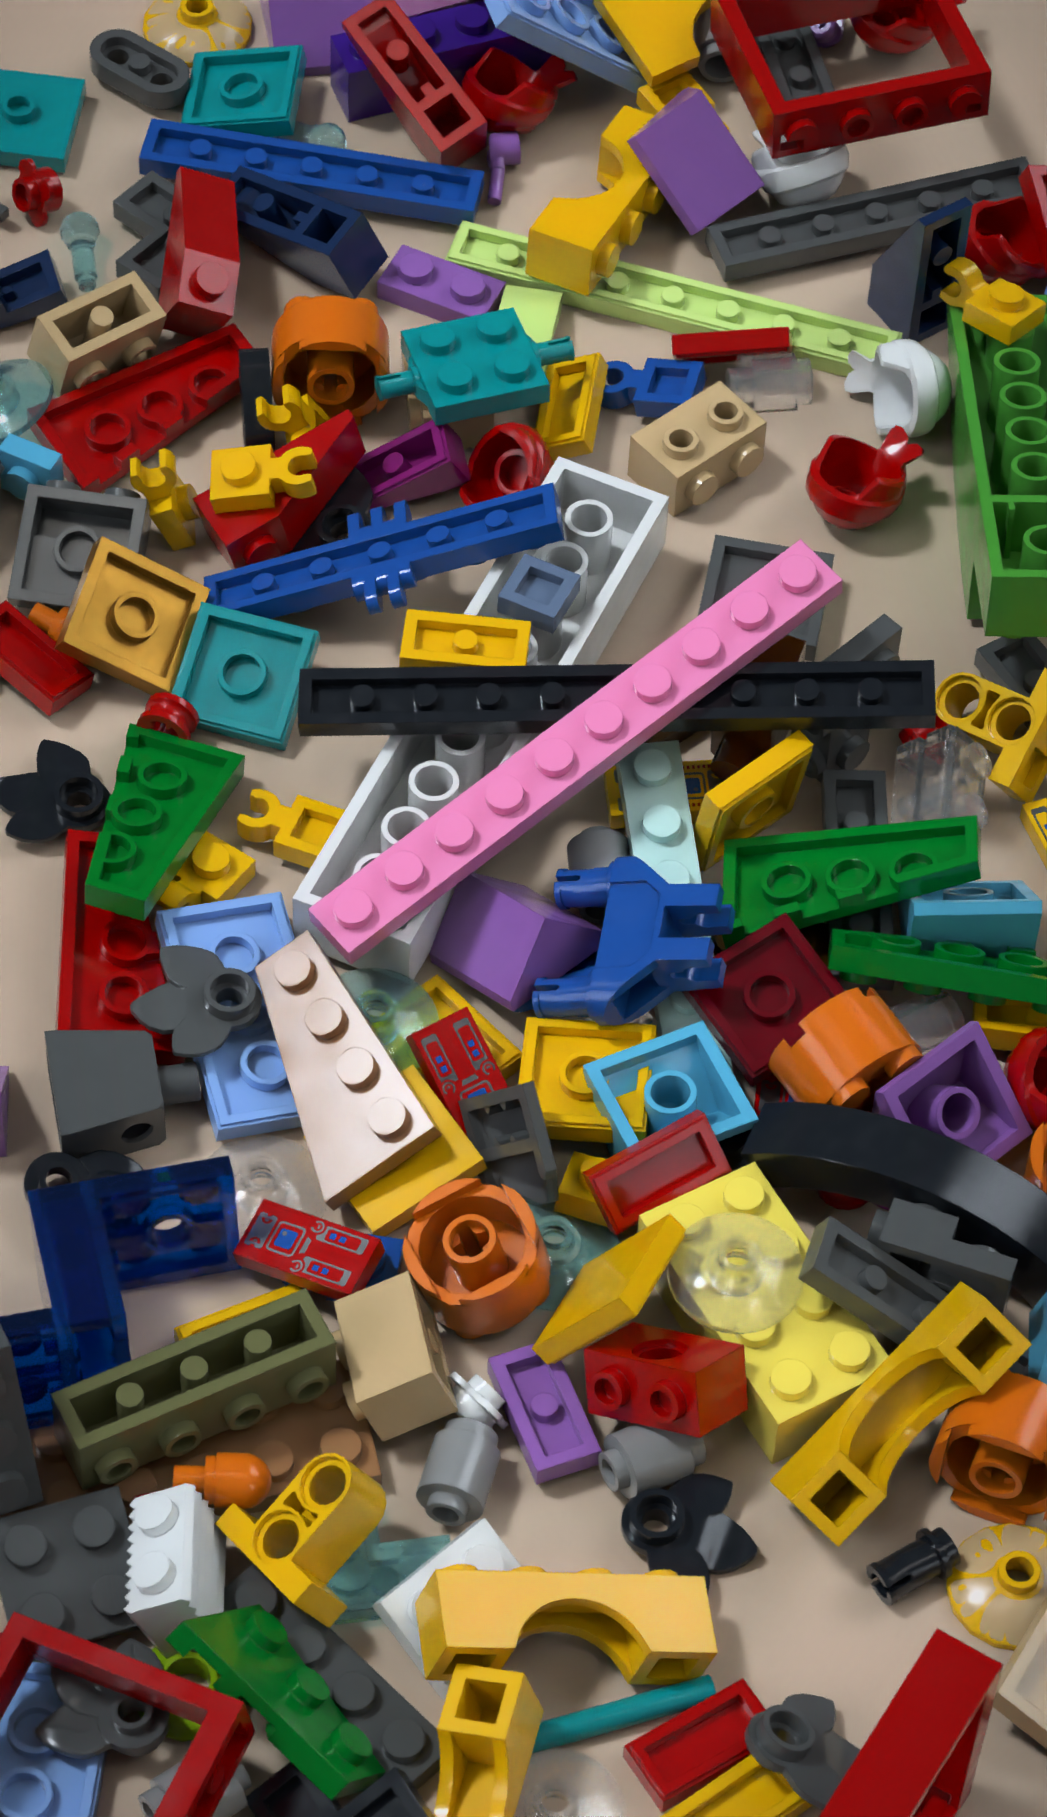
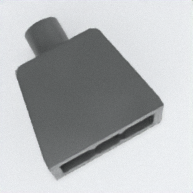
(112, 1090)

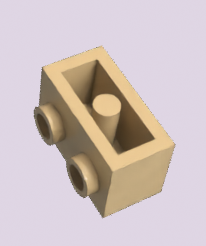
(97, 333)
(697, 448)
(393, 1357)

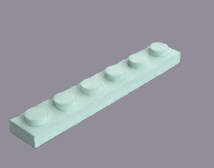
(662, 837)

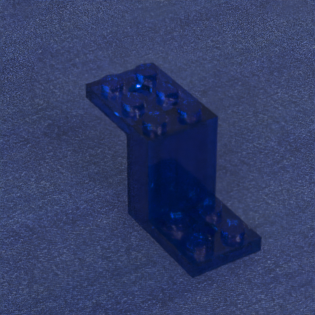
(104, 1240)

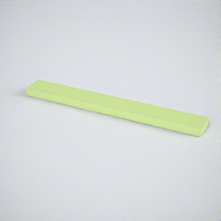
(676, 301)

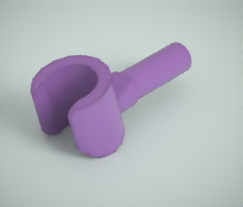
(503, 151)

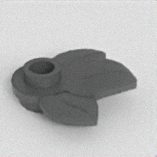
(191, 999)
(93, 1715)
(802, 1746)

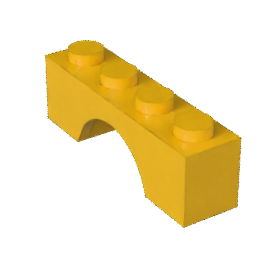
(582, 237)
(944, 1360)
(648, 1624)
(485, 1742)

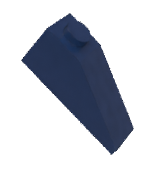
(308, 232)
(912, 274)

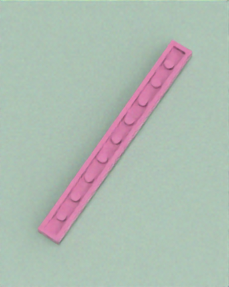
(574, 752)

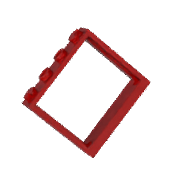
(857, 111)
(223, 1719)
(926, 1740)

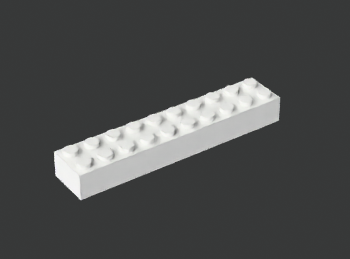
(609, 540)

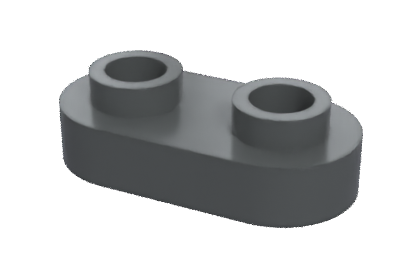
(139, 68)

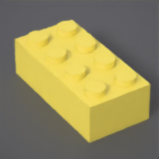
(803, 1363)

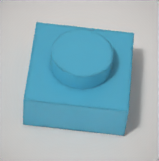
(27, 463)

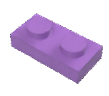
(437, 286)
(544, 1414)

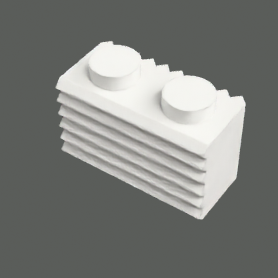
(173, 1562)

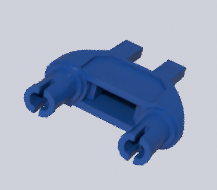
(646, 943)

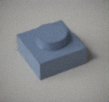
(538, 593)

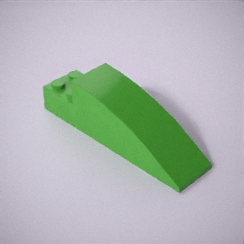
(1000, 475)

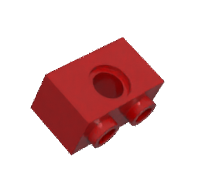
(666, 1379)

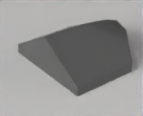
(513, 1141)

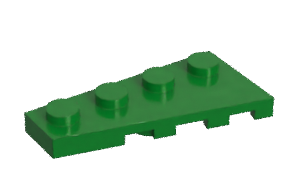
(155, 817)
(844, 870)
(952, 965)

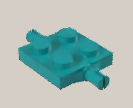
(474, 366)

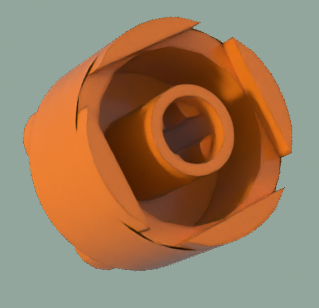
(331, 353)
(846, 1052)
(477, 1257)
(996, 1451)

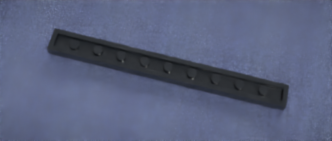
(540, 695)

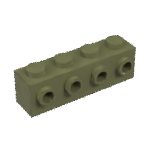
(194, 1389)

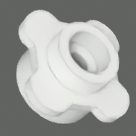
(478, 1400)

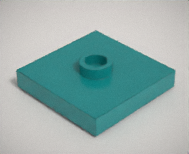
(246, 90)
(38, 118)
(245, 674)

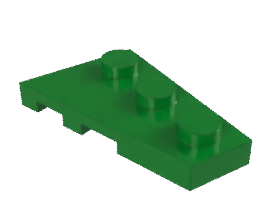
(269, 1675)

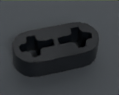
(254, 382)

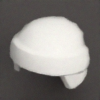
(801, 176)
(907, 386)

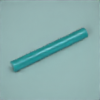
(623, 1713)

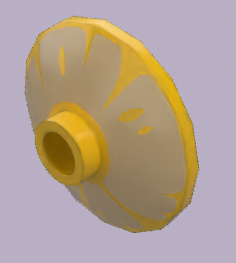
(197, 26)
(984, 1594)

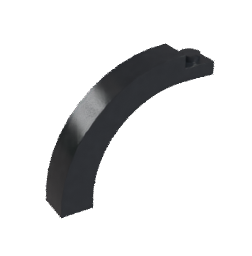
(888, 1158)

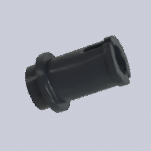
(915, 1564)

